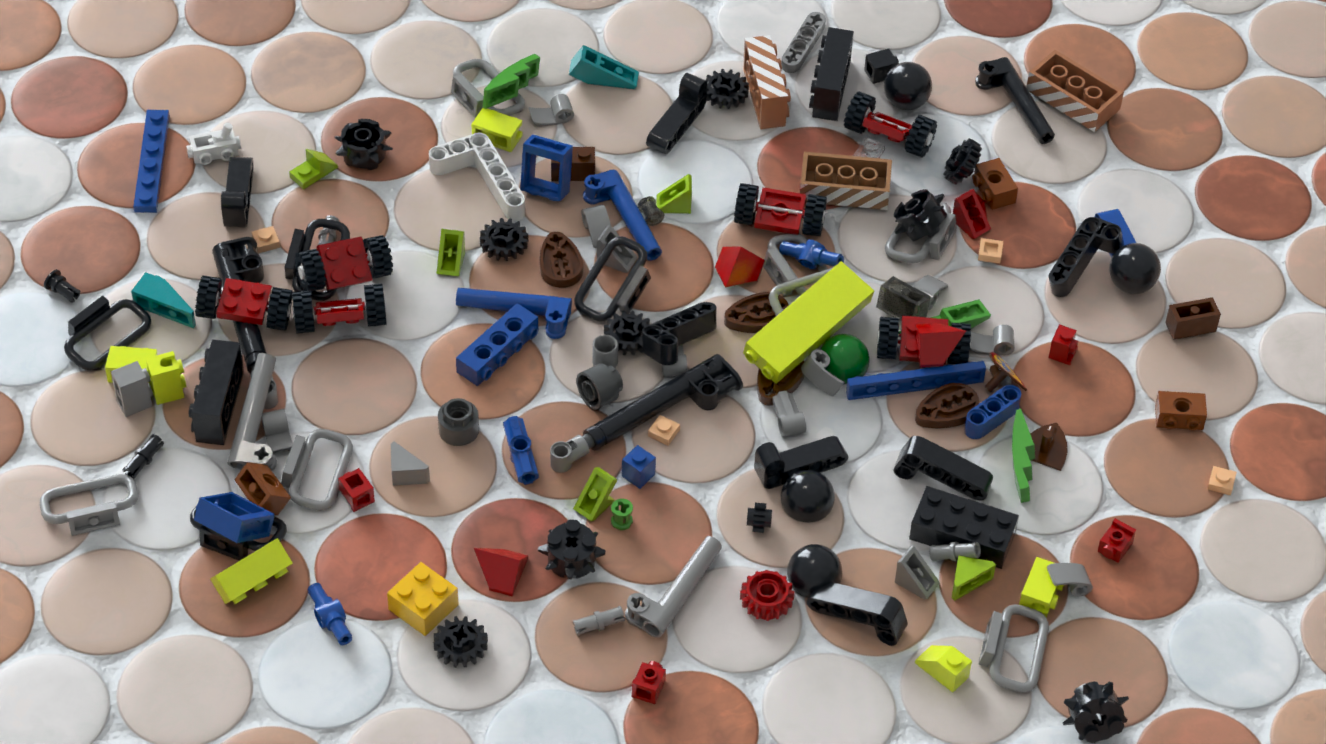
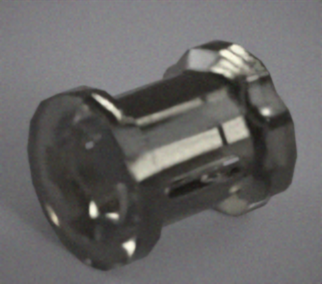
(652, 213)

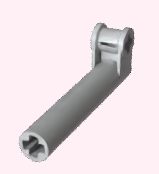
(244, 446)
(655, 616)

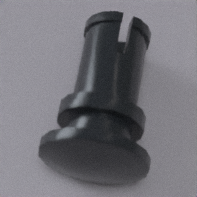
(59, 284)

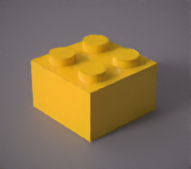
(423, 598)

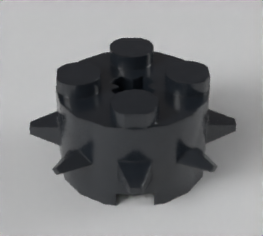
(363, 144)
(920, 215)
(571, 550)
(1096, 711)

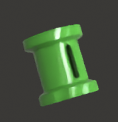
(626, 511)

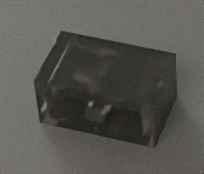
(902, 299)

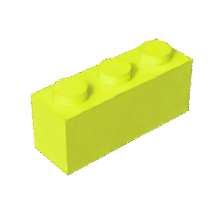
(252, 572)

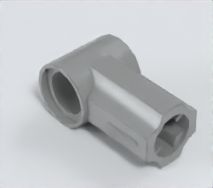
(789, 418)

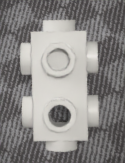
(214, 145)

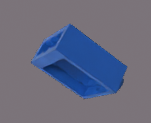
(551, 150)
(234, 517)

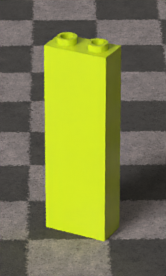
(808, 322)

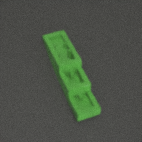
(510, 80)
(968, 313)
(1022, 453)

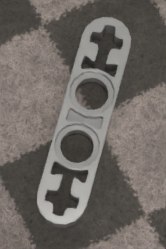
(804, 42)

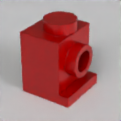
(1063, 345)
(356, 489)
(1116, 540)
(649, 682)

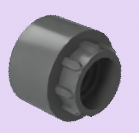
(599, 385)
(458, 422)

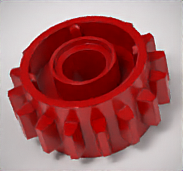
(767, 583)

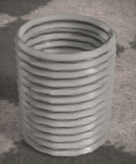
(605, 350)

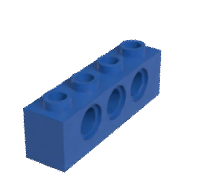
(497, 344)

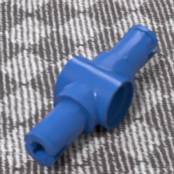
(810, 254)
(330, 614)

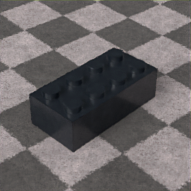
(831, 74)
(217, 392)
(952, 518)

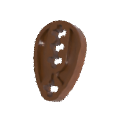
(569, 255)
(745, 311)
(788, 383)
(944, 396)

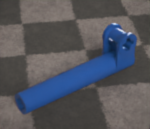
(612, 187)
(555, 309)

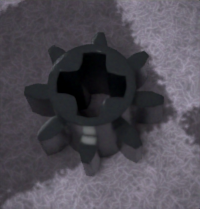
(759, 517)

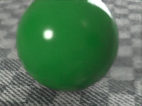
(847, 356)

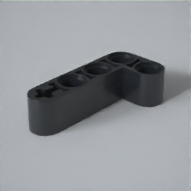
(680, 114)
(236, 198)
(1088, 238)
(663, 337)
(942, 466)
(776, 467)
(863, 607)

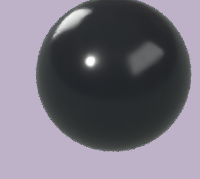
(908, 86)
(1135, 268)
(807, 496)
(813, 568)

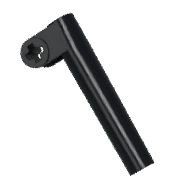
(1002, 73)

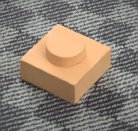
(266, 239)
(990, 250)
(663, 430)
(1221, 480)

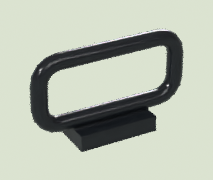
(302, 242)
(630, 289)
(94, 316)
(225, 546)

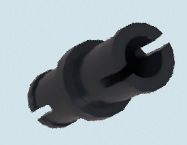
(143, 456)

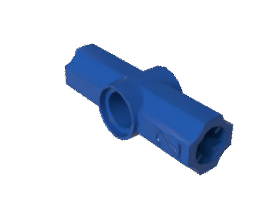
(520, 450)

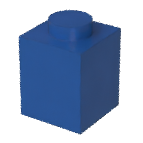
(638, 466)

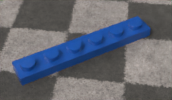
(151, 161)
(914, 380)

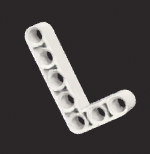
(480, 151)

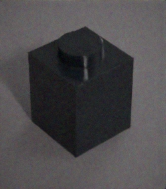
(879, 64)

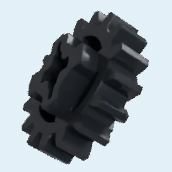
(726, 89)
(962, 161)
(504, 239)
(628, 331)
(460, 641)

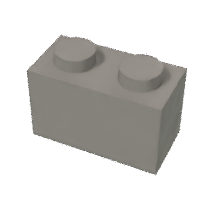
(132, 388)

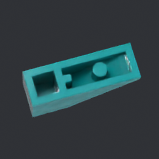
(602, 70)
(160, 298)

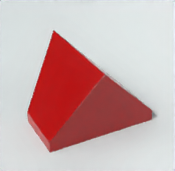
(971, 214)
(738, 266)
(936, 343)
(501, 568)

